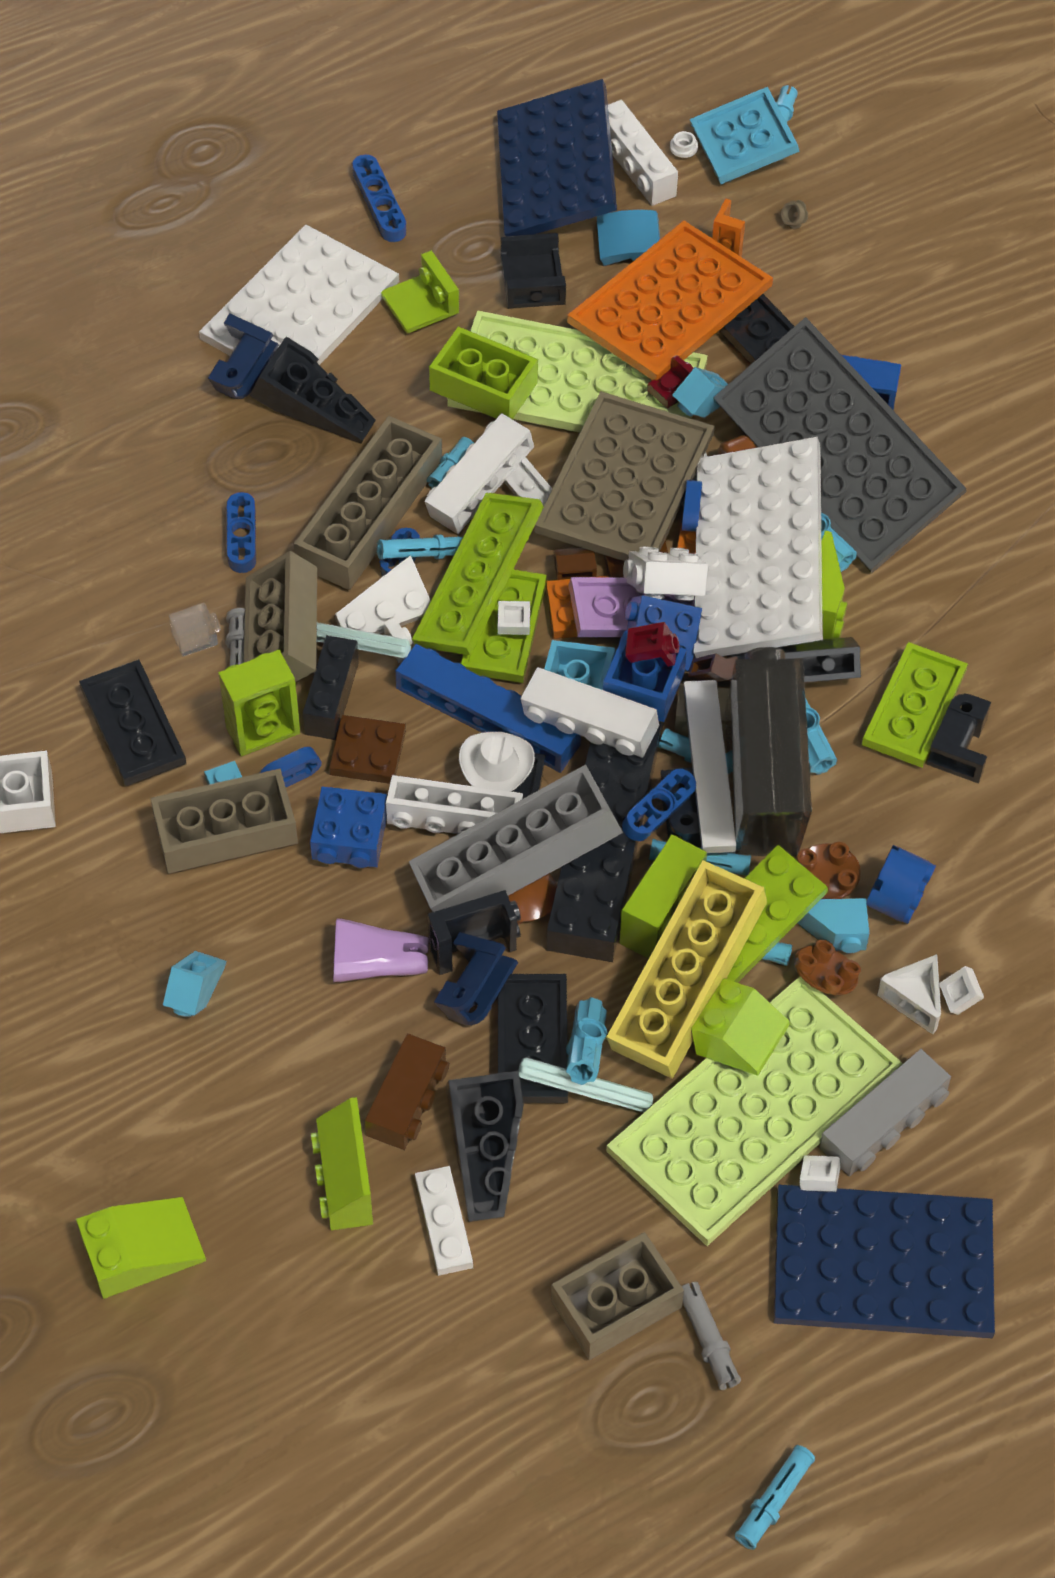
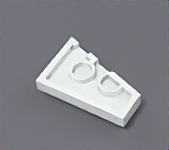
(394, 595)

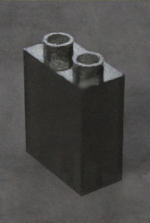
(768, 752)

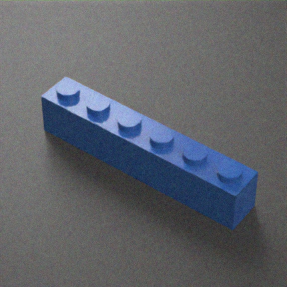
(480, 704)

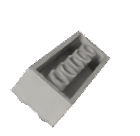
(518, 843)

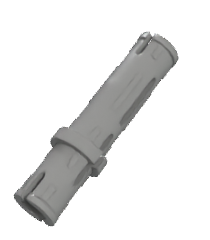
(714, 1348)

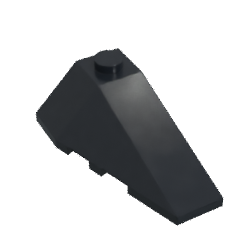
(305, 391)
(485, 1134)

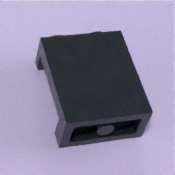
(532, 271)
(483, 917)

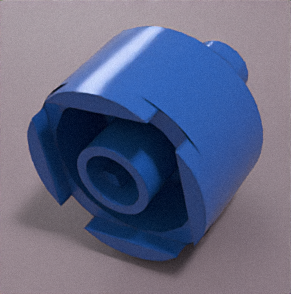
(900, 884)

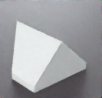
(915, 992)

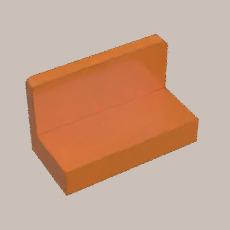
(729, 230)

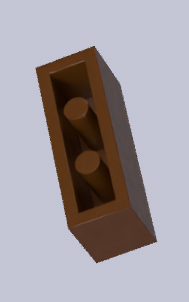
(407, 1092)

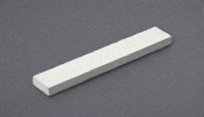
(709, 767)

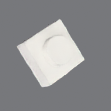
(514, 617)
(393, 629)
(961, 990)
(820, 1173)

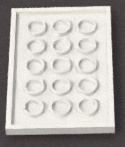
(306, 292)

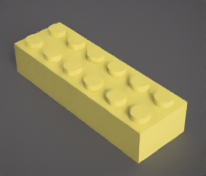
(686, 968)

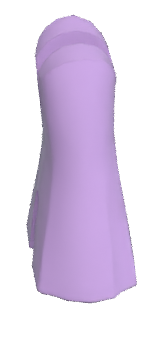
(374, 952)

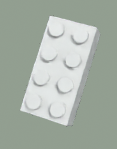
(26, 792)

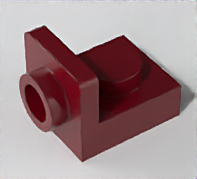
(670, 381)
(652, 642)

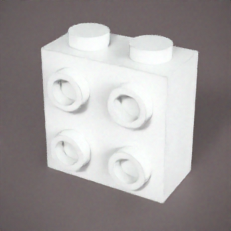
(666, 573)

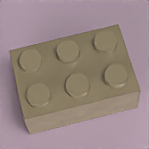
(617, 1295)

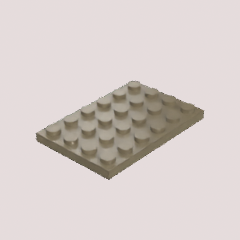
(624, 478)

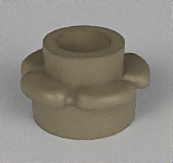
(788, 214)

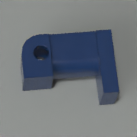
(246, 360)
(479, 981)

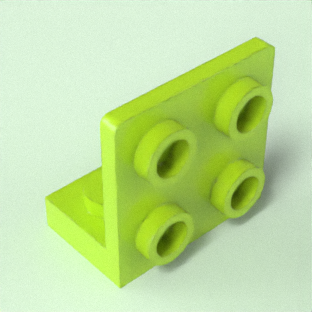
(425, 297)

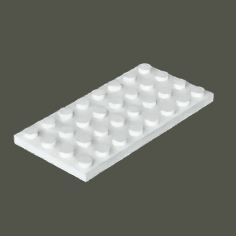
(760, 548)

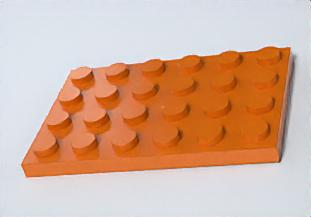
(670, 300)

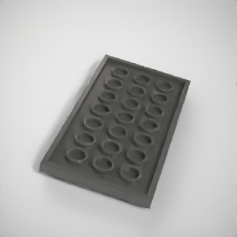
(874, 470)

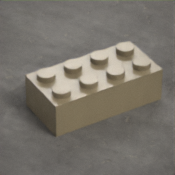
(283, 613)
(224, 820)

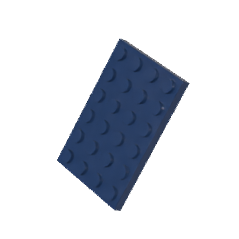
(556, 160)
(885, 1262)

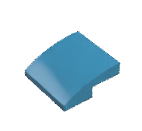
(626, 234)

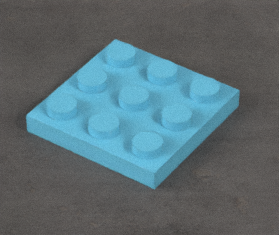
(744, 135)

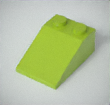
(832, 590)
(139, 1243)

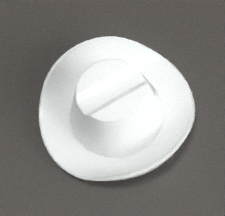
(496, 760)

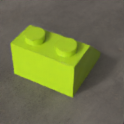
(738, 1027)

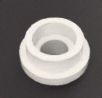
(684, 144)

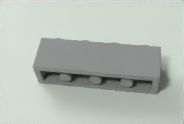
(886, 1112)

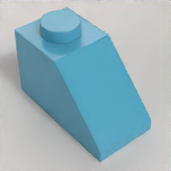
(698, 391)
(839, 922)
(193, 983)

